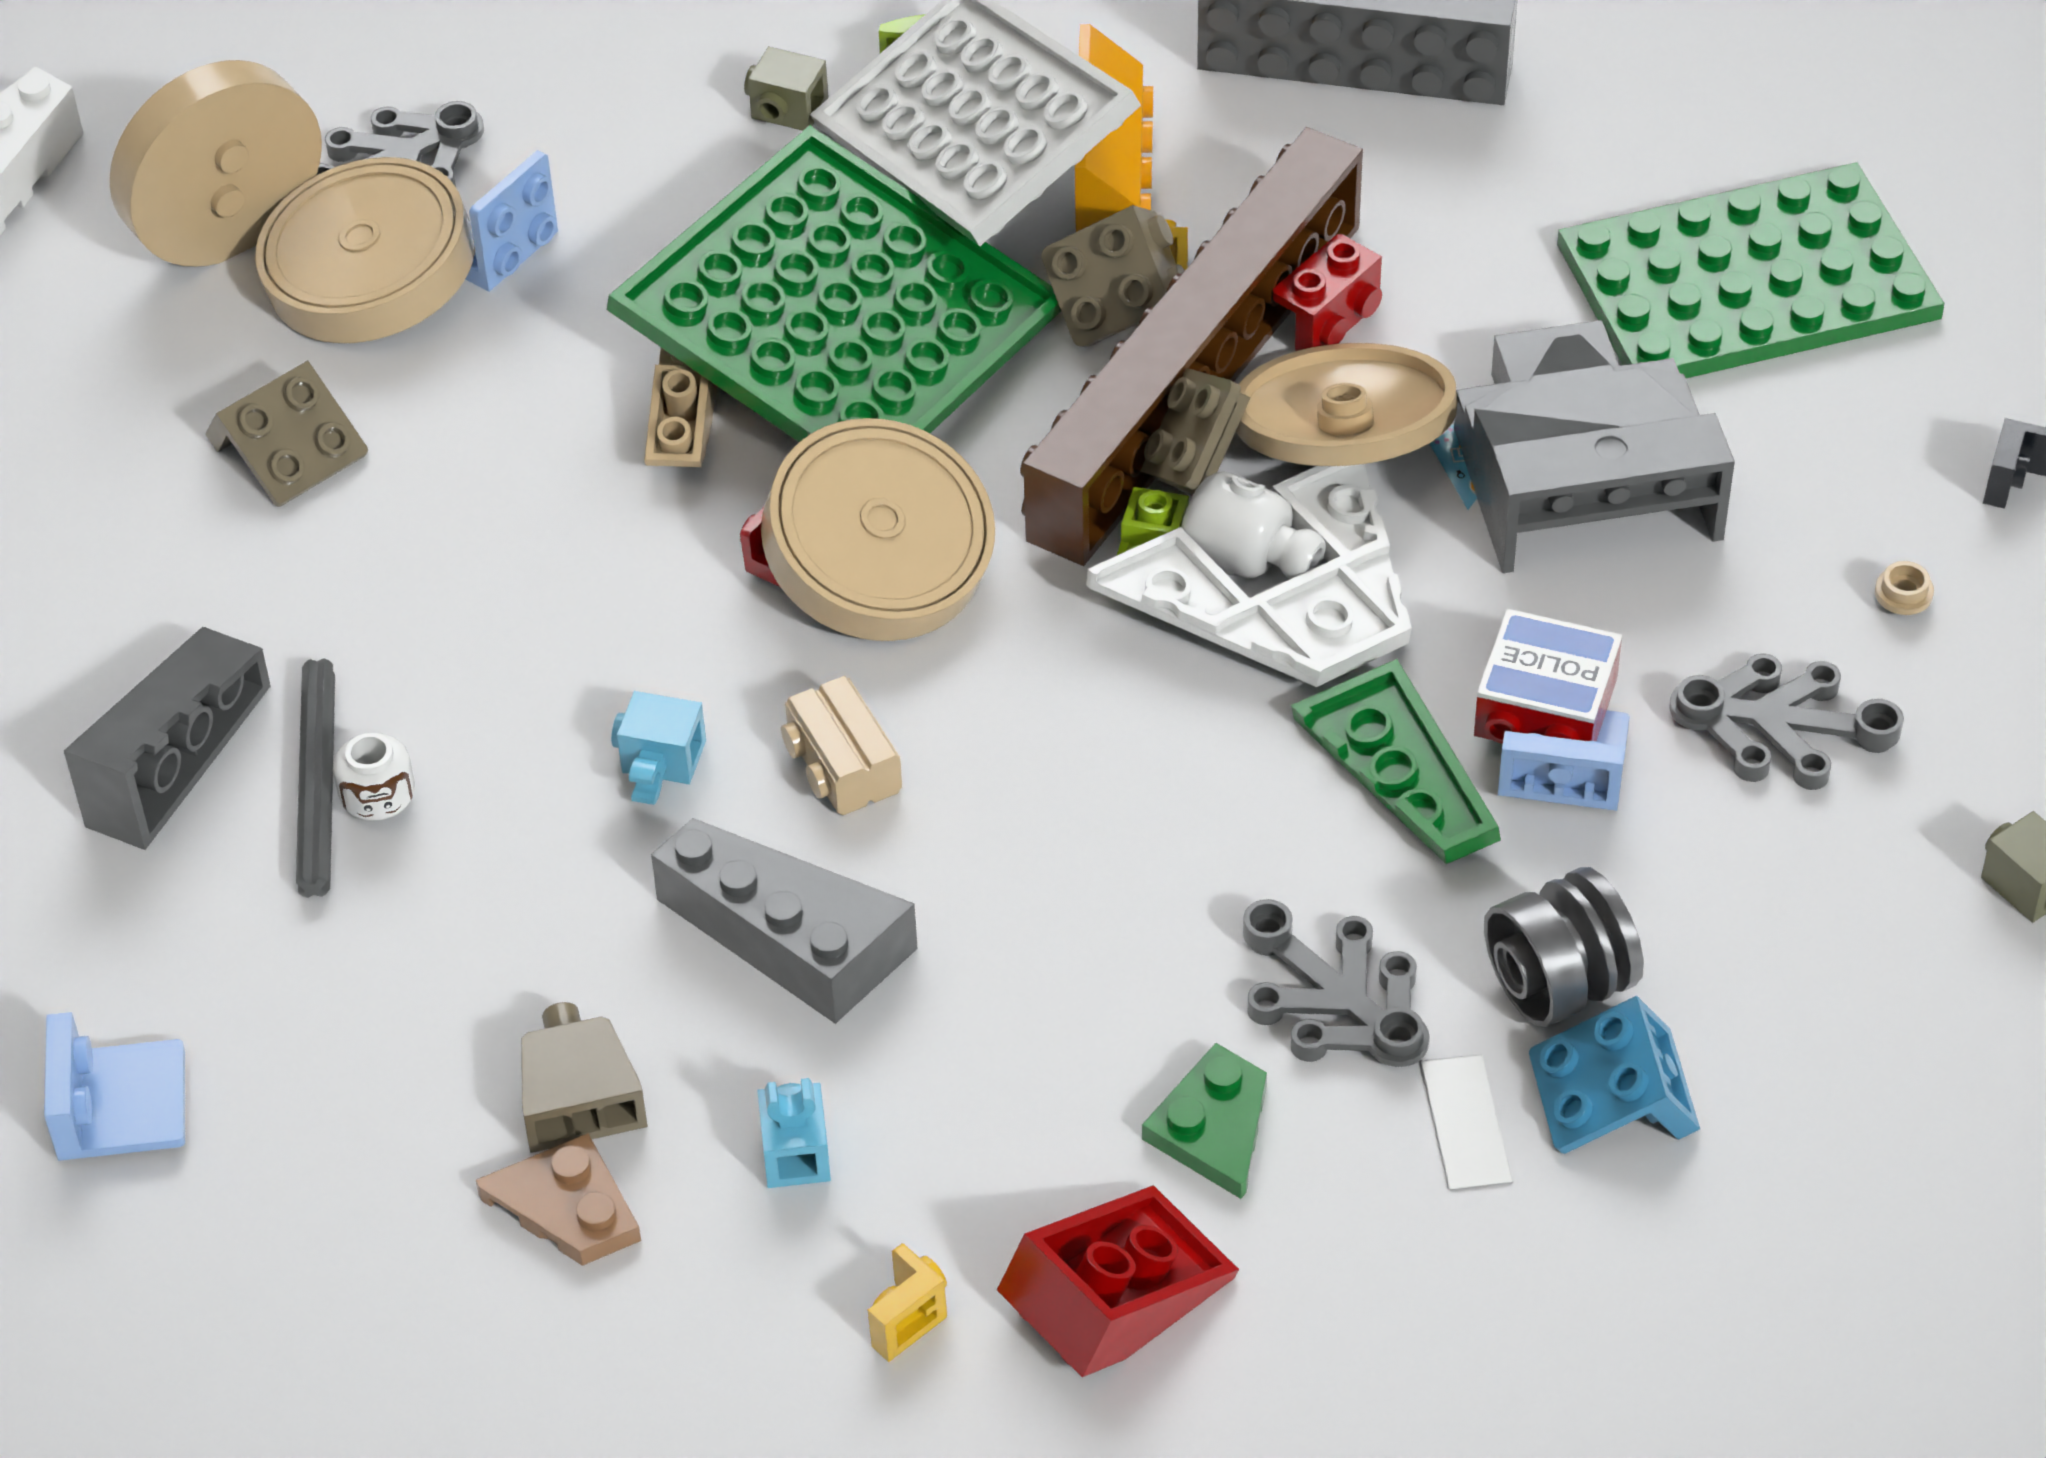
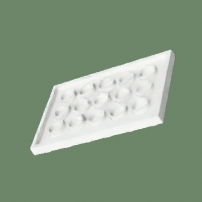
(975, 113)

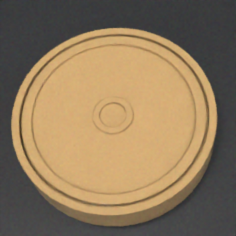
(212, 161)
(365, 250)
(877, 529)

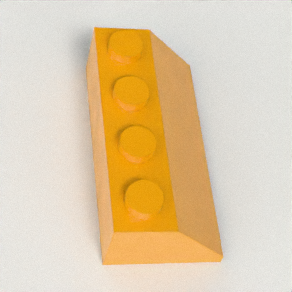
(1114, 169)

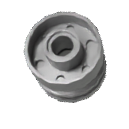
(1563, 946)

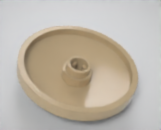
(1346, 404)

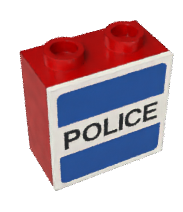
(1547, 679)

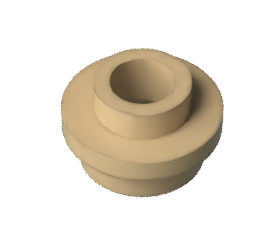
(1904, 588)

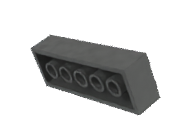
(1378, 45)

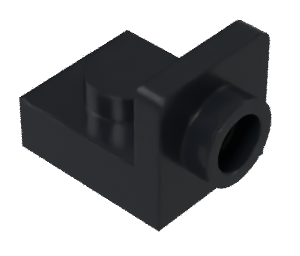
(2018, 451)

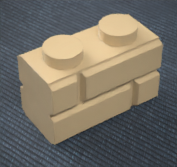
(842, 746)

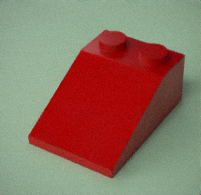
(1113, 1278)

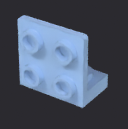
(512, 222)
(1566, 768)
(111, 1095)

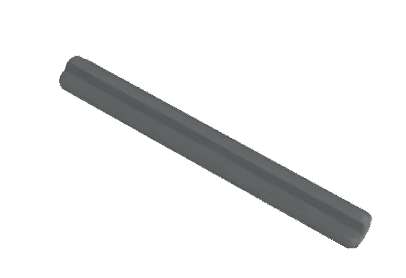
(315, 778)

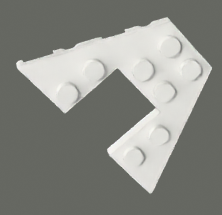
(1303, 627)

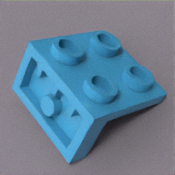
(1610, 1075)

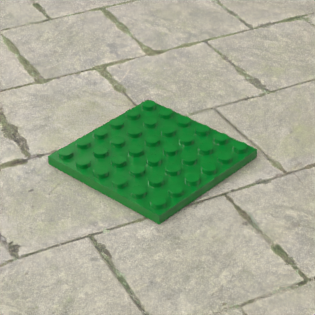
(834, 297)

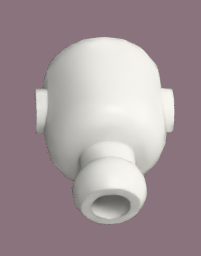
(1249, 528)

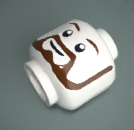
(373, 776)

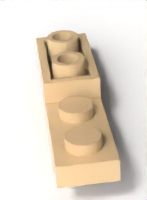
(679, 415)

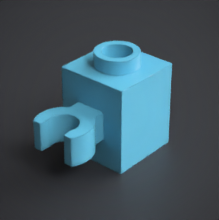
(658, 742)
(793, 1134)

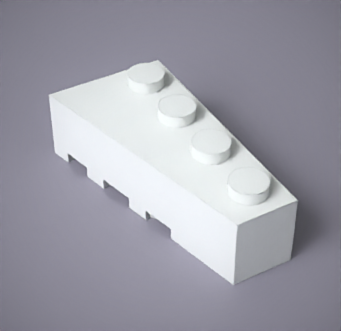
(35, 134)

